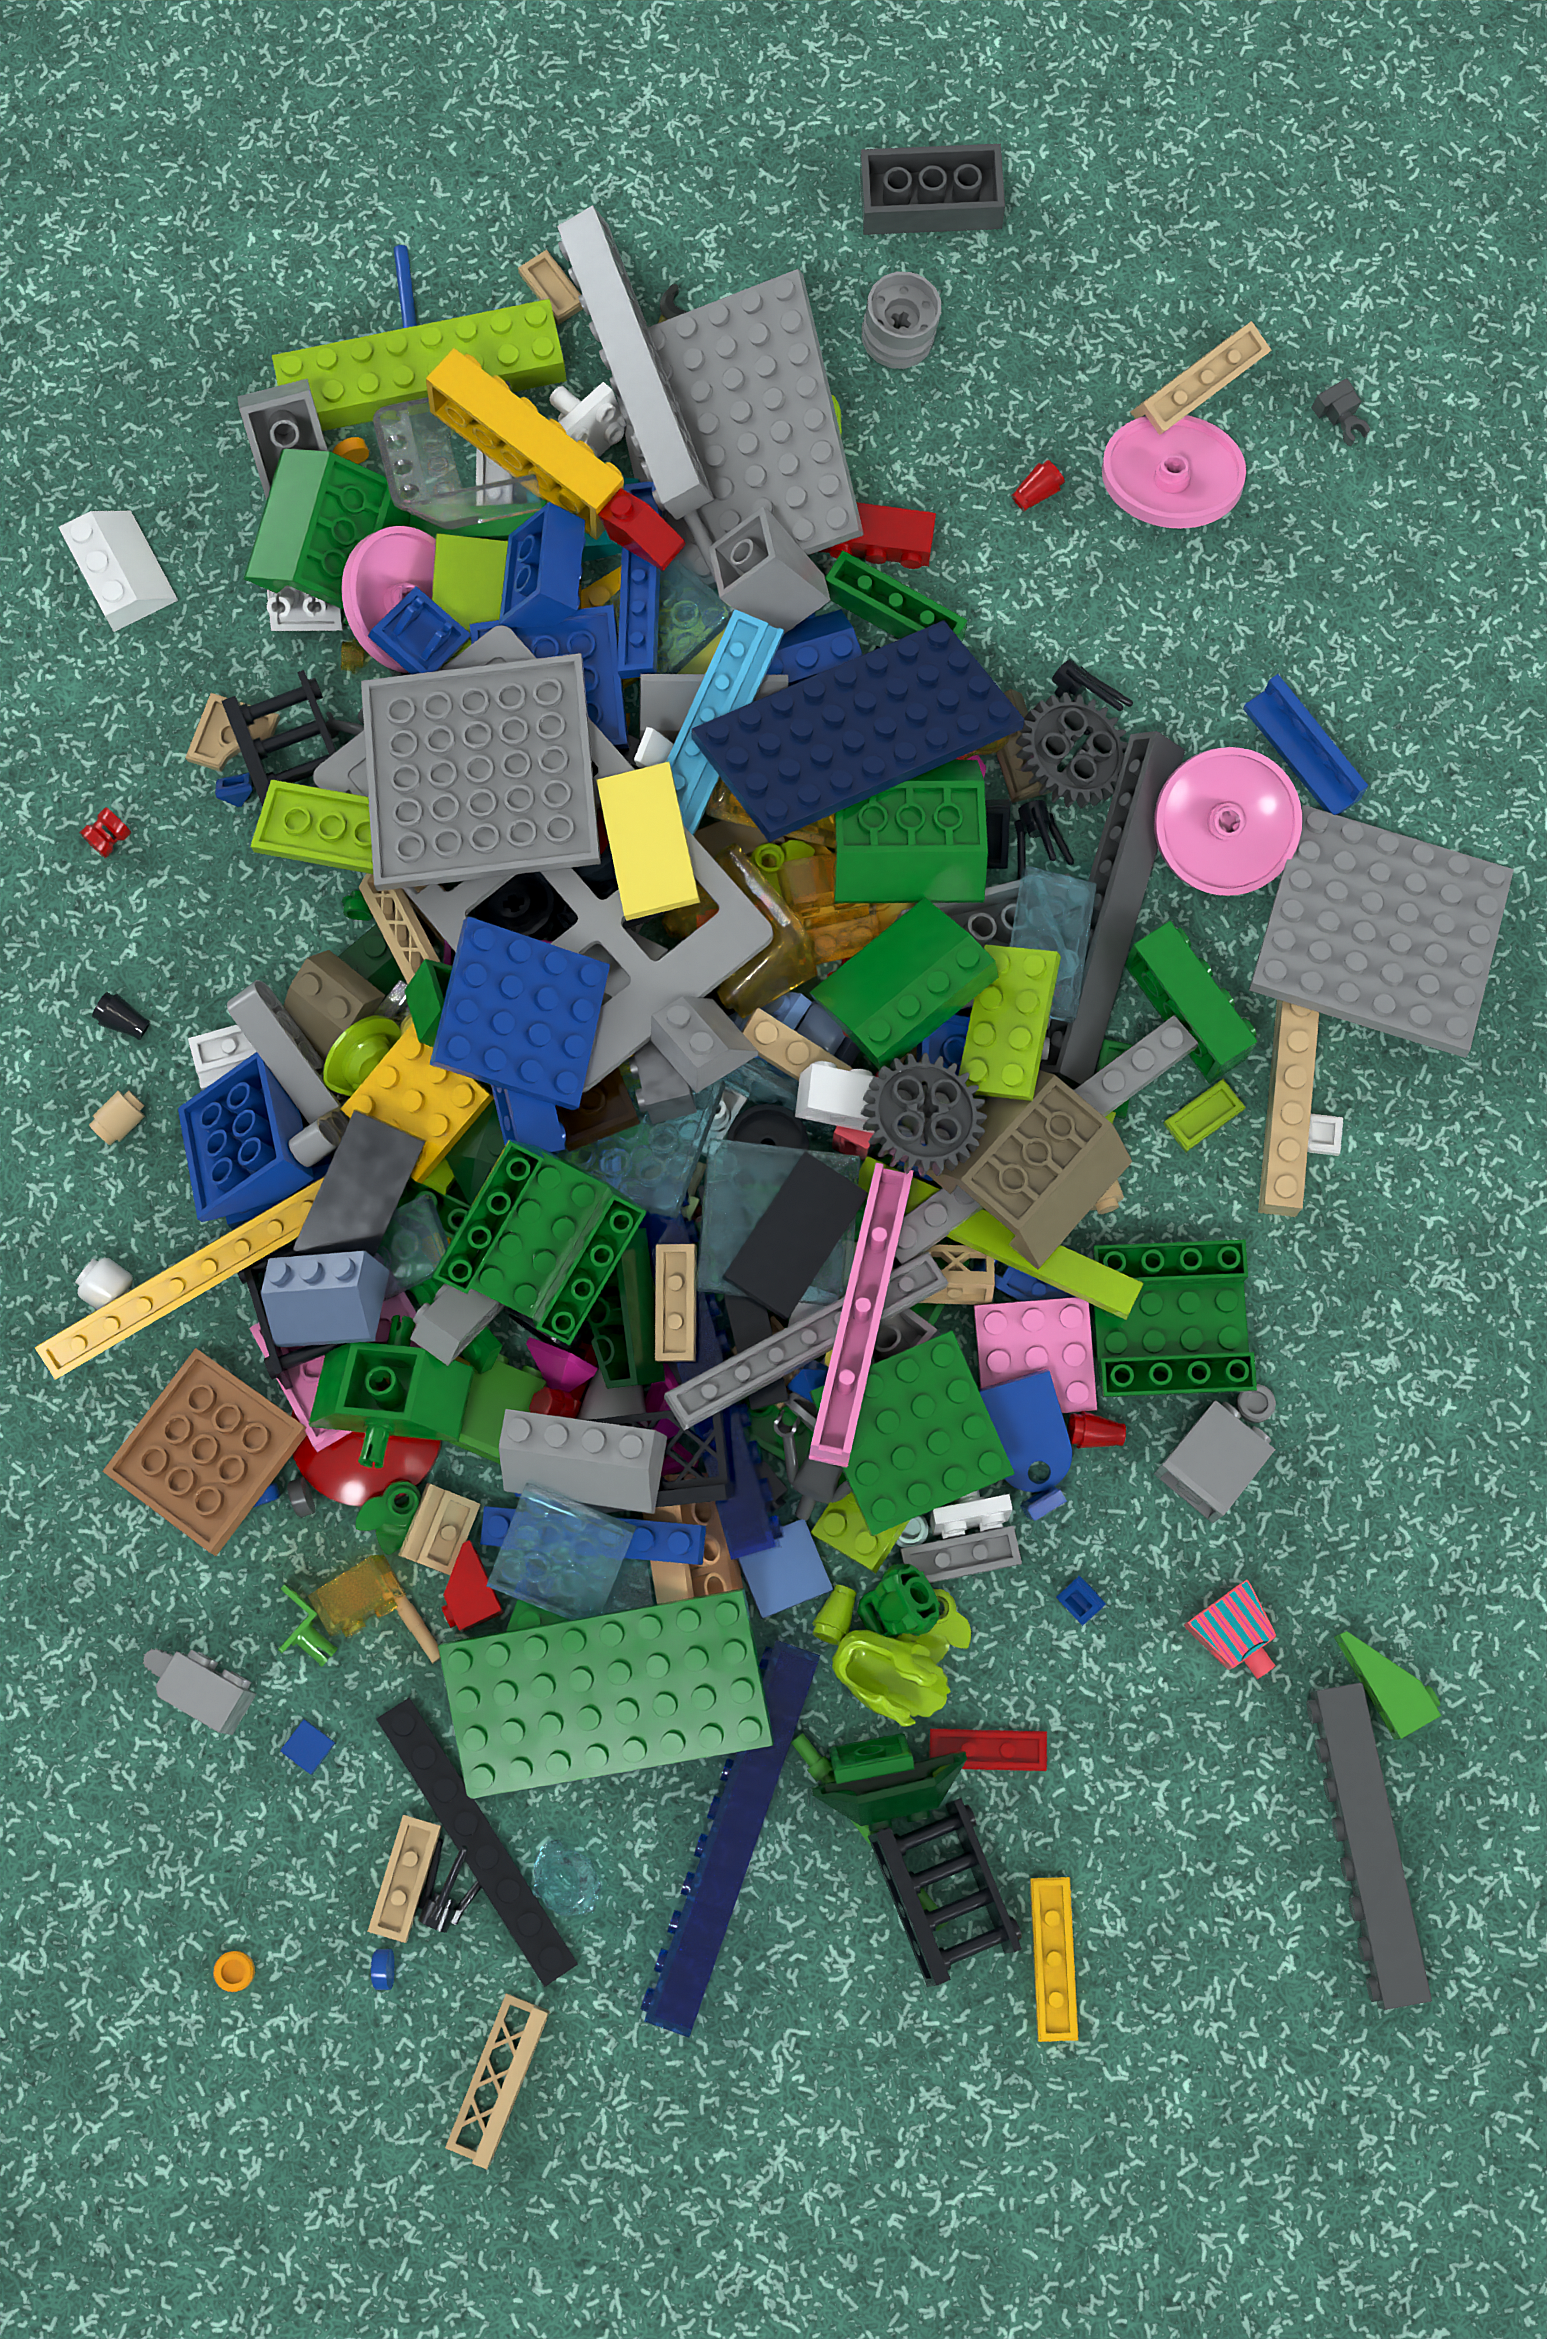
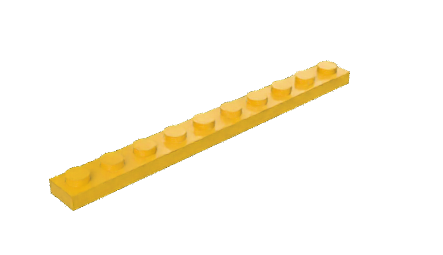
(178, 1283)

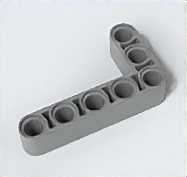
(296, 1069)

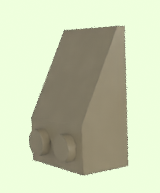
(329, 999)

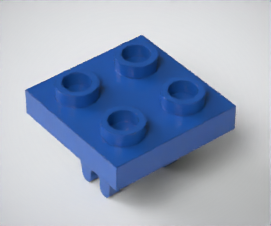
(419, 634)

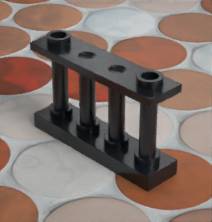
(256, 749)
(276, 1362)
(906, 1886)

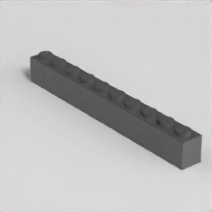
(1121, 877)

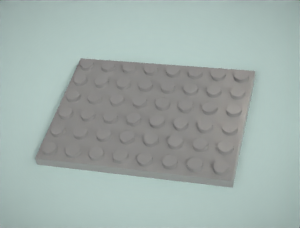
(757, 417)

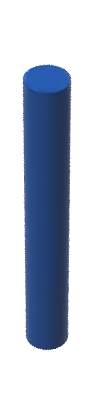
(405, 286)

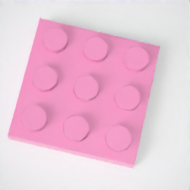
(1039, 1336)

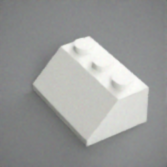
(118, 565)

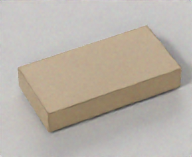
(550, 282)

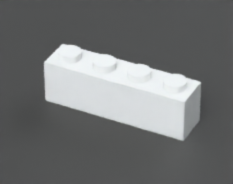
(837, 1097)

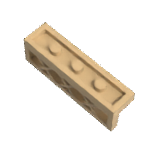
(1203, 378)
(399, 926)
(963, 1285)
(511, 2086)

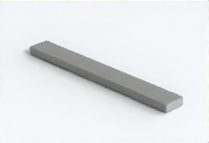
(793, 1347)

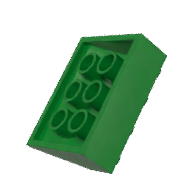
(906, 983)

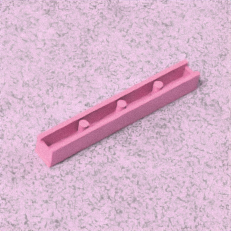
(860, 1317)

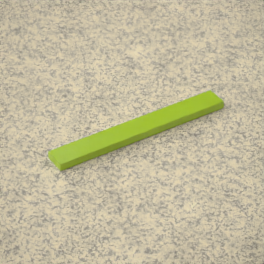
(1062, 1269)

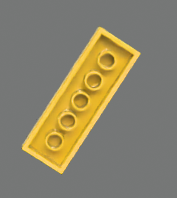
(521, 438)

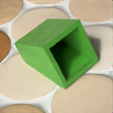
(488, 1398)

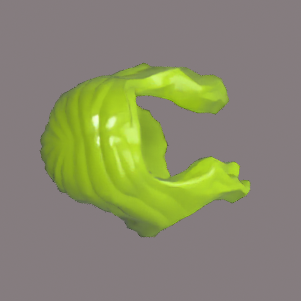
(890, 1675)

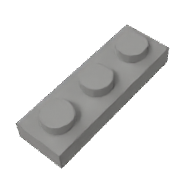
(965, 1554)

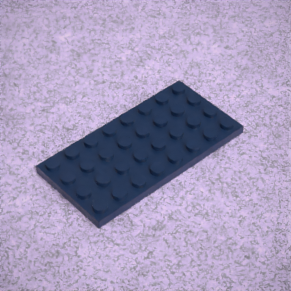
(856, 730)

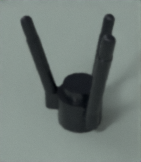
(1075, 680)
(1037, 823)
(439, 1910)

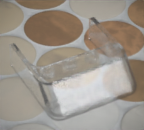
(426, 477)

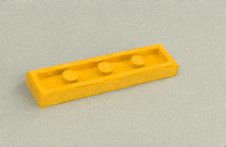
(1053, 1959)

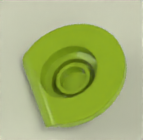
(359, 1052)

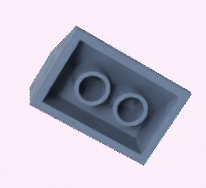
(324, 1298)

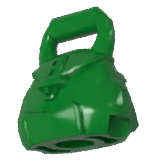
(903, 1603)

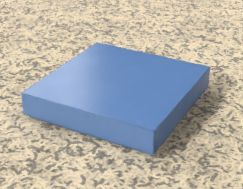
(786, 1574)

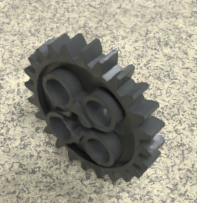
(1046, 728)
(890, 1110)

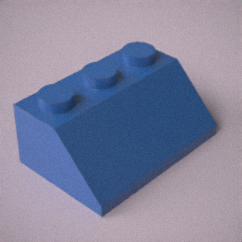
(543, 569)
(815, 647)

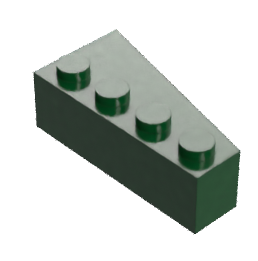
(626, 1320)

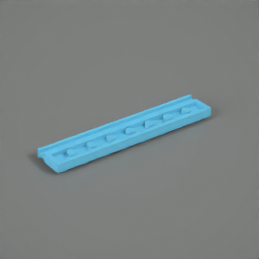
(727, 685)

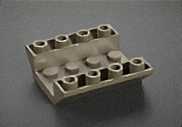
(1040, 1165)

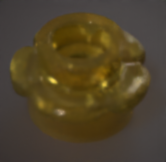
(351, 656)

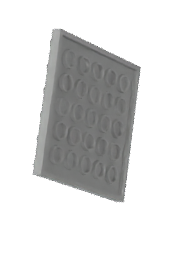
(479, 772)
(1383, 931)

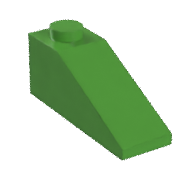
(1394, 1692)

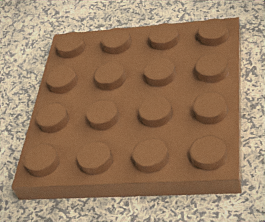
(206, 1451)

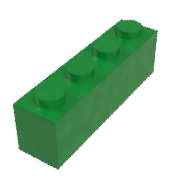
(886, 600)

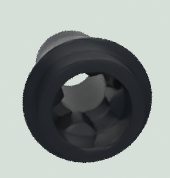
(120, 1016)

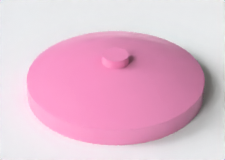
(1174, 477)
(380, 576)
(1228, 821)

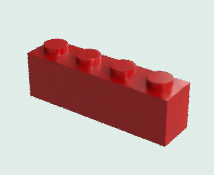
(891, 536)

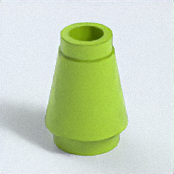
(835, 1616)

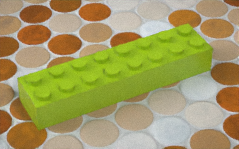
(391, 367)

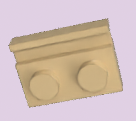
(439, 1529)

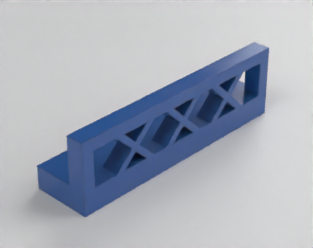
(1305, 747)

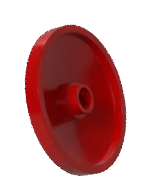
(344, 1480)

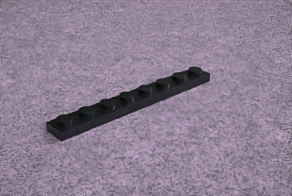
(485, 1852)

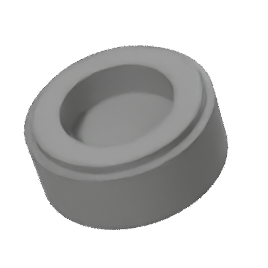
(1256, 1405)

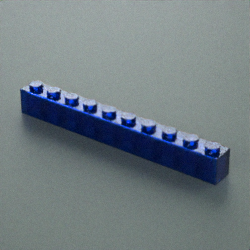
(747, 1517)
(727, 1848)

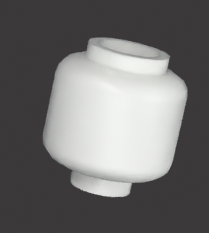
(103, 1282)

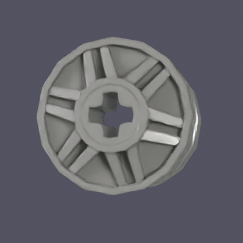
(901, 319)

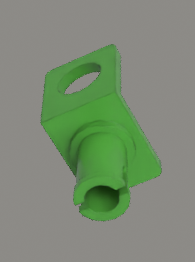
(305, 1635)

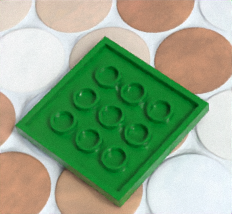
(920, 1436)

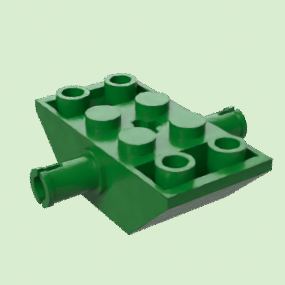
(391, 1392)

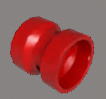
(99, 838)

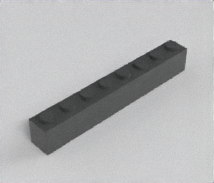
(1369, 1846)

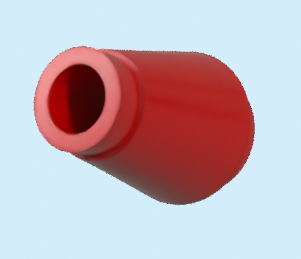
(1038, 485)
(1095, 1431)

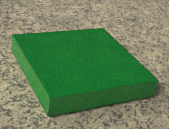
(871, 1758)

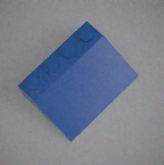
(240, 1142)

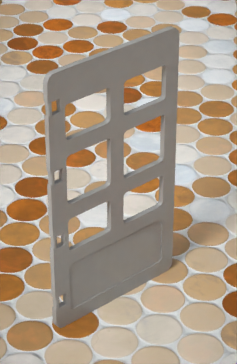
(687, 970)

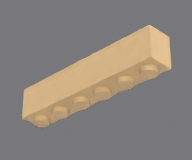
(1288, 1110)

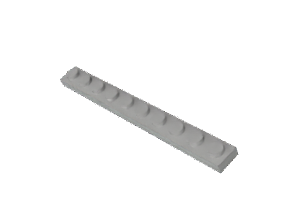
(1103, 1091)

